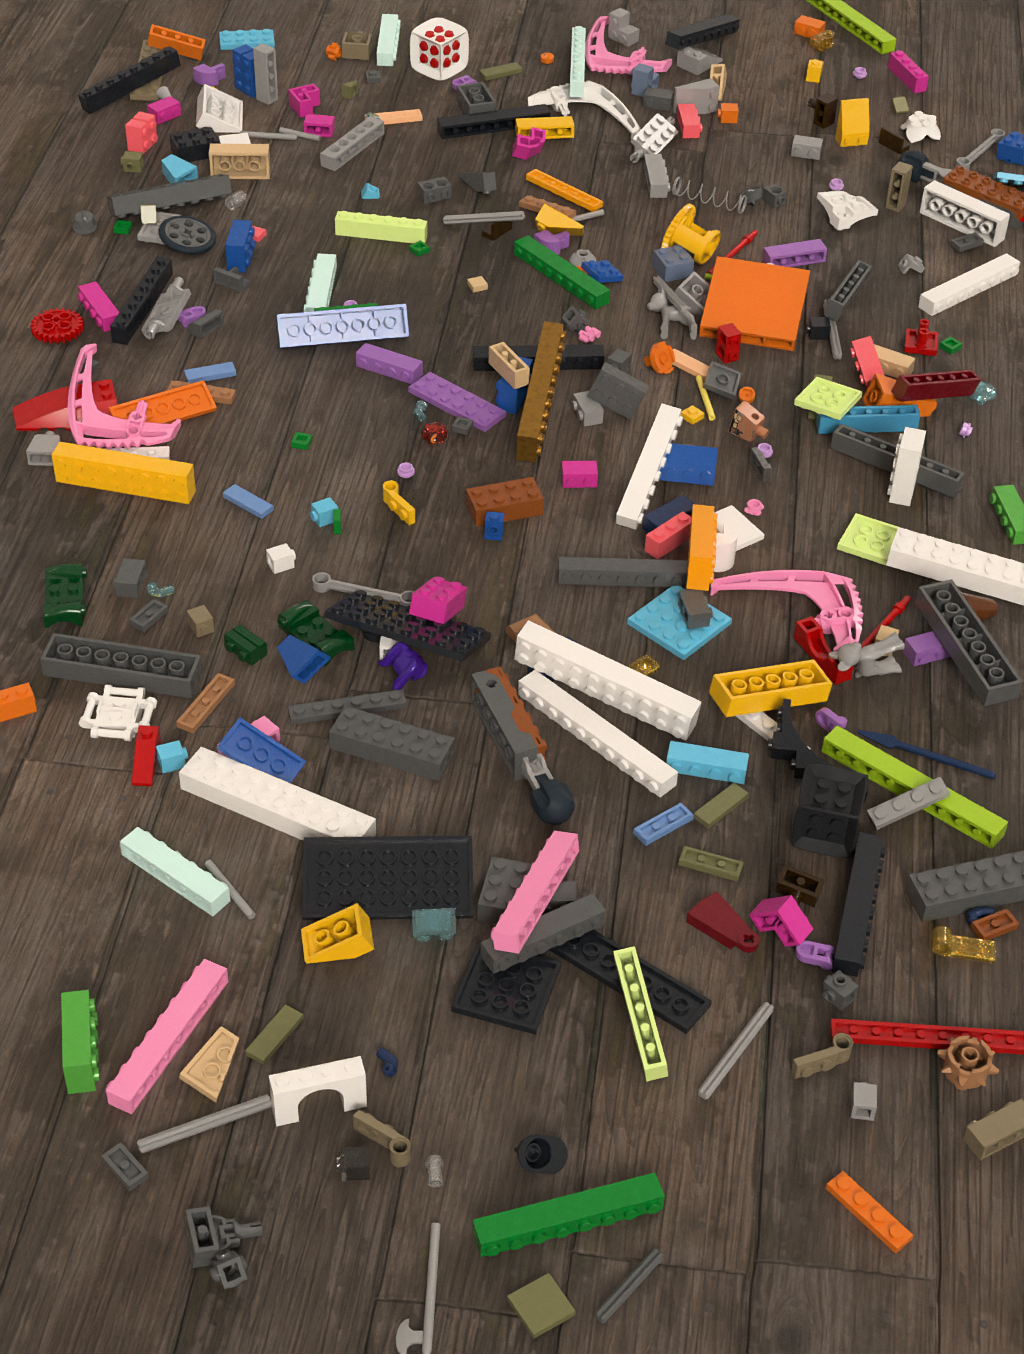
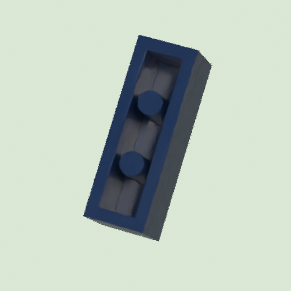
(666, 512)

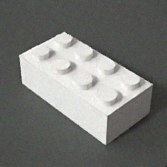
(906, 466)

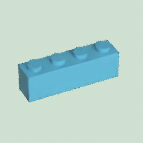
(708, 762)

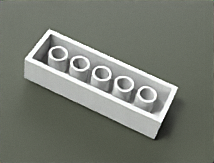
(964, 213)

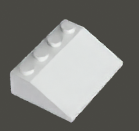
(219, 111)

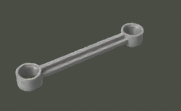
(996, 136)
(350, 588)

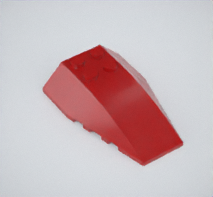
(51, 408)

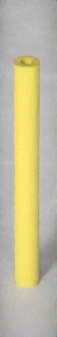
(705, 398)

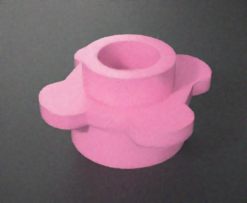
(754, 507)

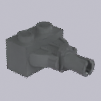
(211, 1234)

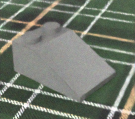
(696, 60)
(701, 93)
(694, 293)

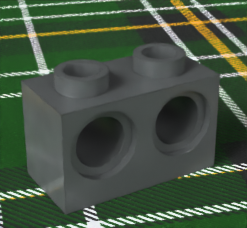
(434, 190)

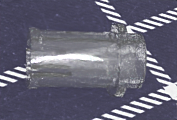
(434, 1164)

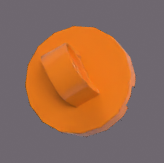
(660, 358)

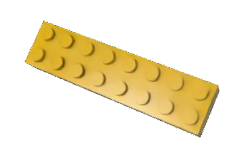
(124, 472)

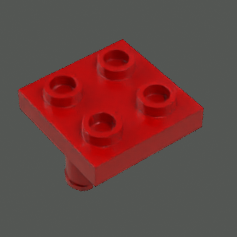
(921, 340)

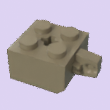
(357, 45)

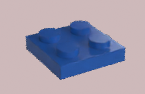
(602, 271)

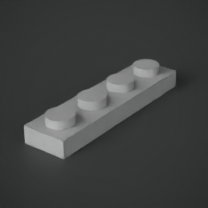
(908, 803)

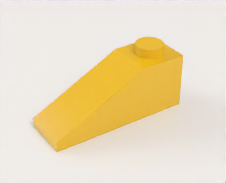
(814, 70)

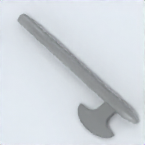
(405, 1336)

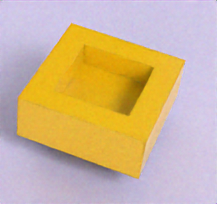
(692, 415)

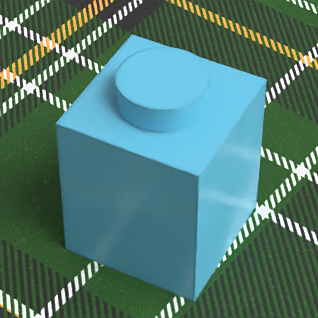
(322, 511)
(171, 756)

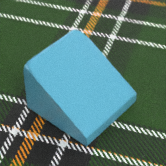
(370, 192)

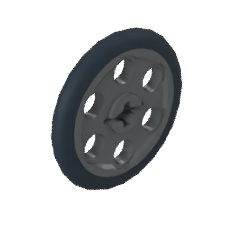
(187, 235)

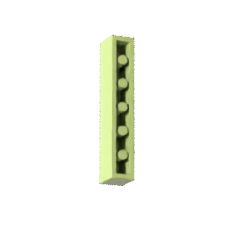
(380, 227)
(640, 1014)

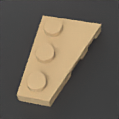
(210, 1065)

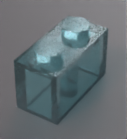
(433, 923)

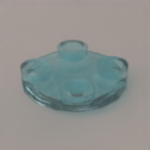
(984, 392)

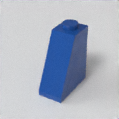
(301, 658)

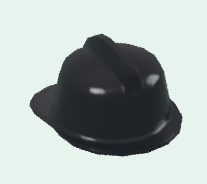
(542, 1154)

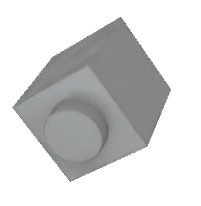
(863, 1101)

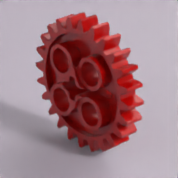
(57, 325)

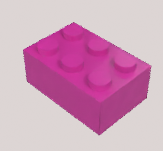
(438, 600)

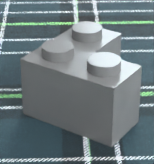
(619, 28)

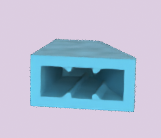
(177, 169)

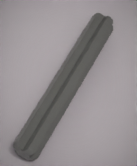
(628, 1286)

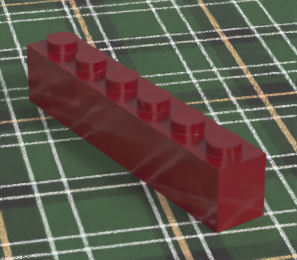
(935, 385)

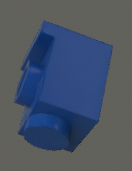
(494, 526)

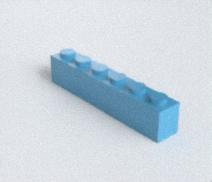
(873, 419)

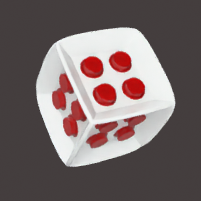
(439, 48)

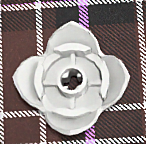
(919, 126)

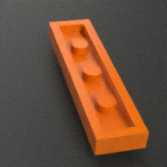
(869, 1212)

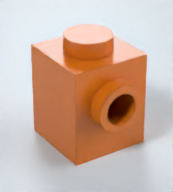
(728, 113)

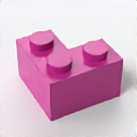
(304, 98)
(784, 917)

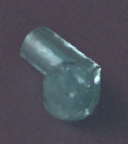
(159, 592)

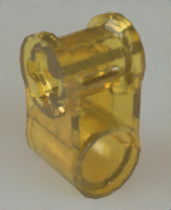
(822, 40)

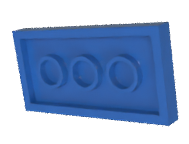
(259, 751)

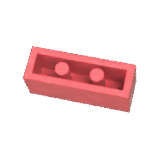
(689, 121)
(866, 360)
(668, 535)

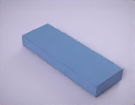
(210, 372)
(248, 501)
(663, 824)

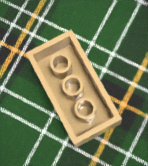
(240, 160)

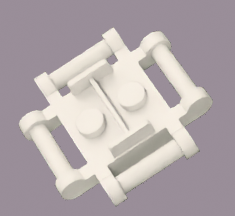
(117, 715)

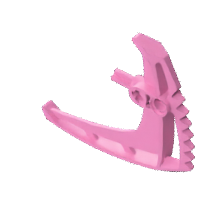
(611, 62)
(95, 423)
(818, 586)

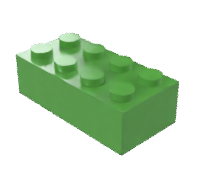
(79, 1041)

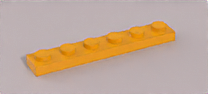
(564, 190)

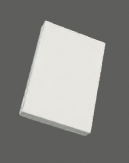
(746, 531)

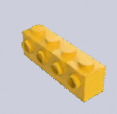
(555, 126)

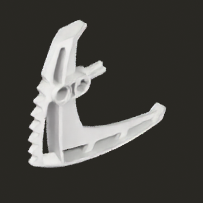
(593, 93)

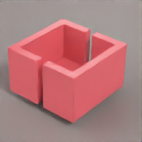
(141, 132)

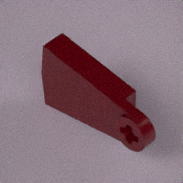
(722, 923)

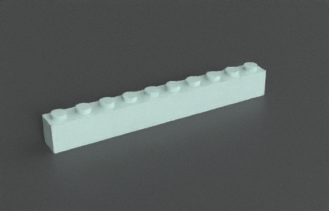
(577, 62)

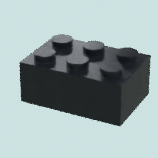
(193, 144)

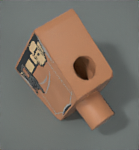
(747, 423)

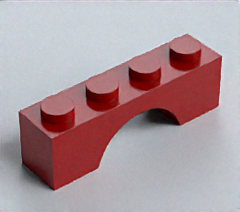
(810, 637)

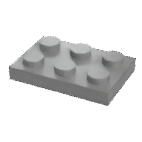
(150, 233)

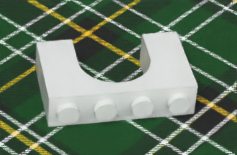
(292, 1086)

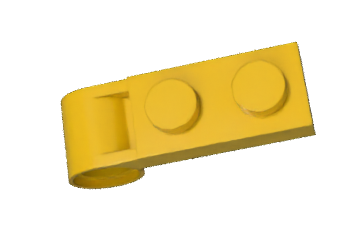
(397, 503)

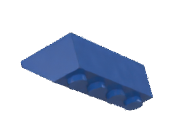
(690, 464)

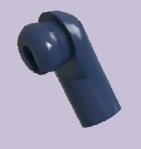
(977, 912)
(390, 1062)

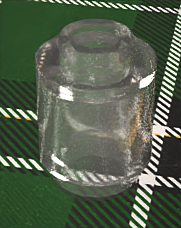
(235, 200)

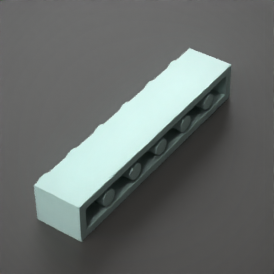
(388, 39)
(321, 282)
(175, 871)

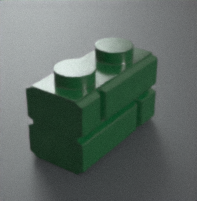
(245, 645)

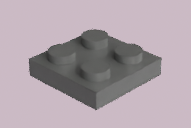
(722, 380)

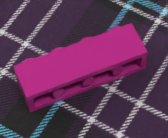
(908, 72)
(98, 305)

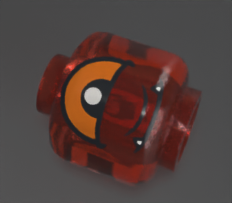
(434, 433)

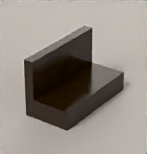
(893, 141)
(497, 229)

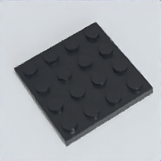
(510, 996)

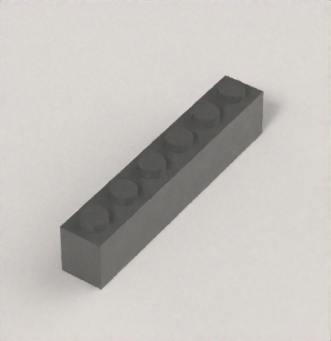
(847, 290)
(550, 931)

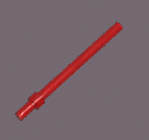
(747, 239)
(897, 609)

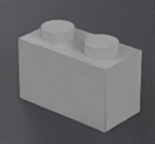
(806, 147)
(587, 410)

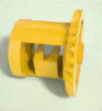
(691, 236)

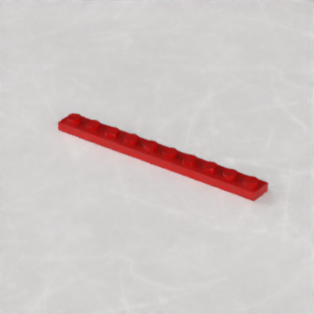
(925, 1035)

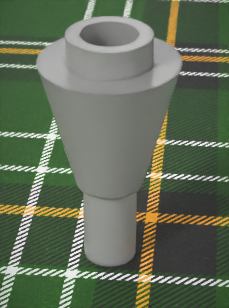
(163, 92)

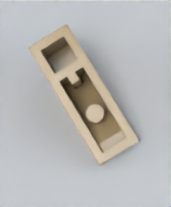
(719, 75)

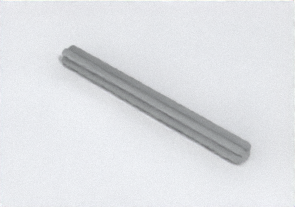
(484, 217)
(670, 294)
(834, 337)
(735, 1050)
(204, 1123)

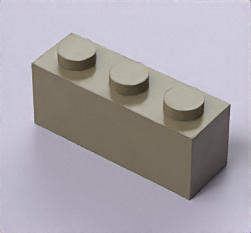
(899, 186)
(996, 1130)

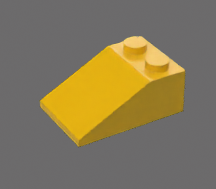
(853, 123)
(556, 222)
(338, 936)

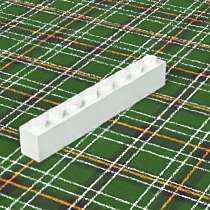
(969, 284)
(648, 467)

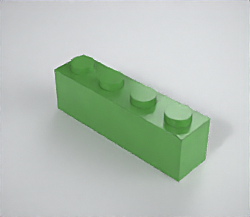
(1010, 511)

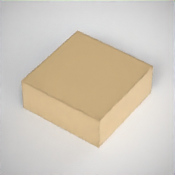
(477, 284)

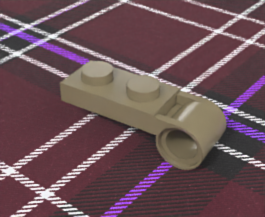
(824, 1059)
(385, 1136)

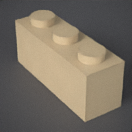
(894, 363)
(509, 365)

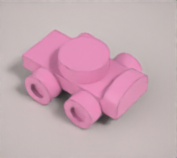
(589, 334)

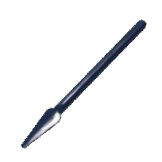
(891, 741)

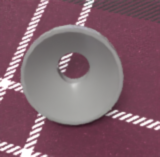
(581, 256)

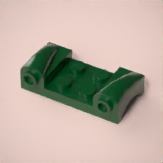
(64, 594)
(308, 626)

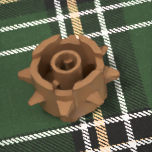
(967, 1062)

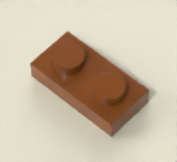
(994, 925)

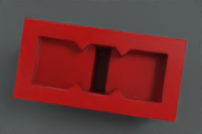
(728, 343)

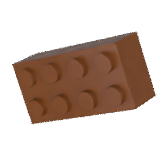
(514, 498)

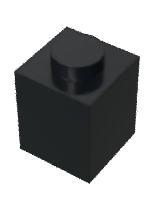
(818, 328)

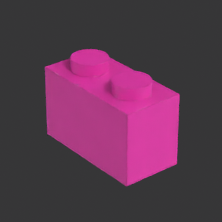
(165, 109)
(319, 125)
(579, 474)

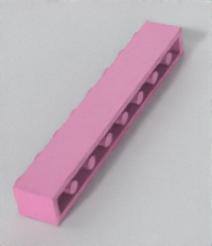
(535, 892)
(166, 1036)

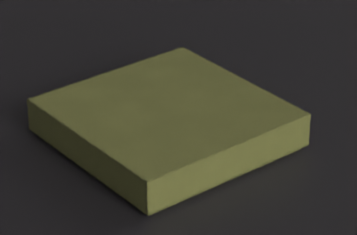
(541, 1305)

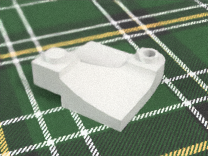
(845, 208)

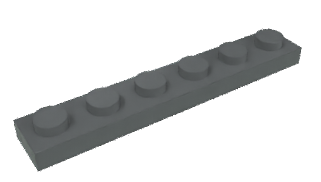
(332, 708)

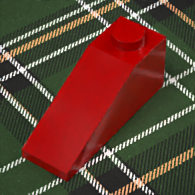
(145, 755)

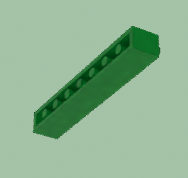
(562, 272)
(568, 1215)

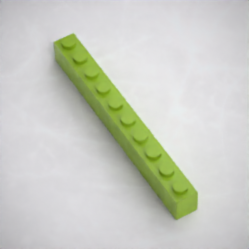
(857, 24)
(901, 778)

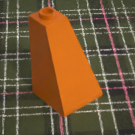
(880, 394)

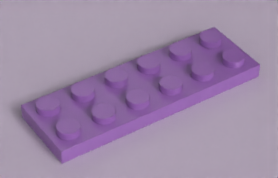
(457, 401)

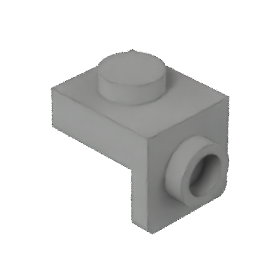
(910, 262)

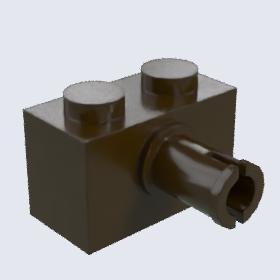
(825, 110)
(800, 885)

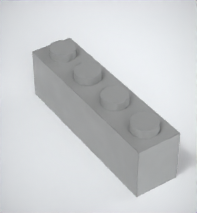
(265, 73)
(656, 175)

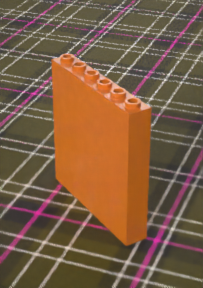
(758, 299)

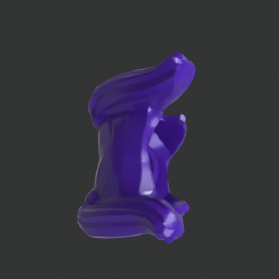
(405, 663)

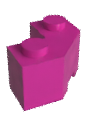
(530, 145)

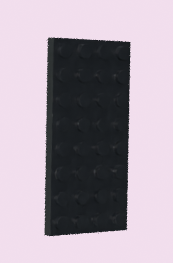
(394, 622)
(387, 875)

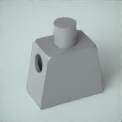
(41, 449)

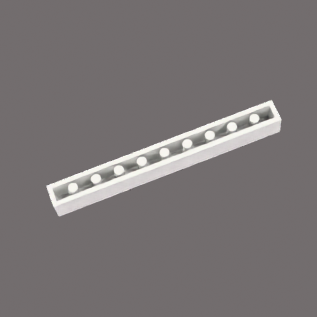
(598, 733)

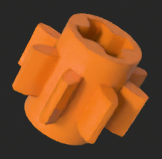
(334, 51)

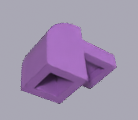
(209, 75)
(553, 242)

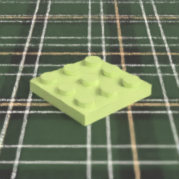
(828, 398)
(868, 539)

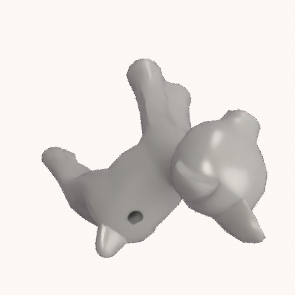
(671, 313)
(866, 657)

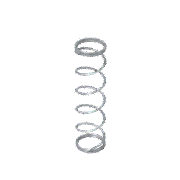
(674, 192)

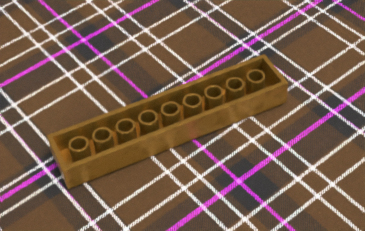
(540, 392)

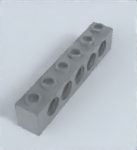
(352, 143)

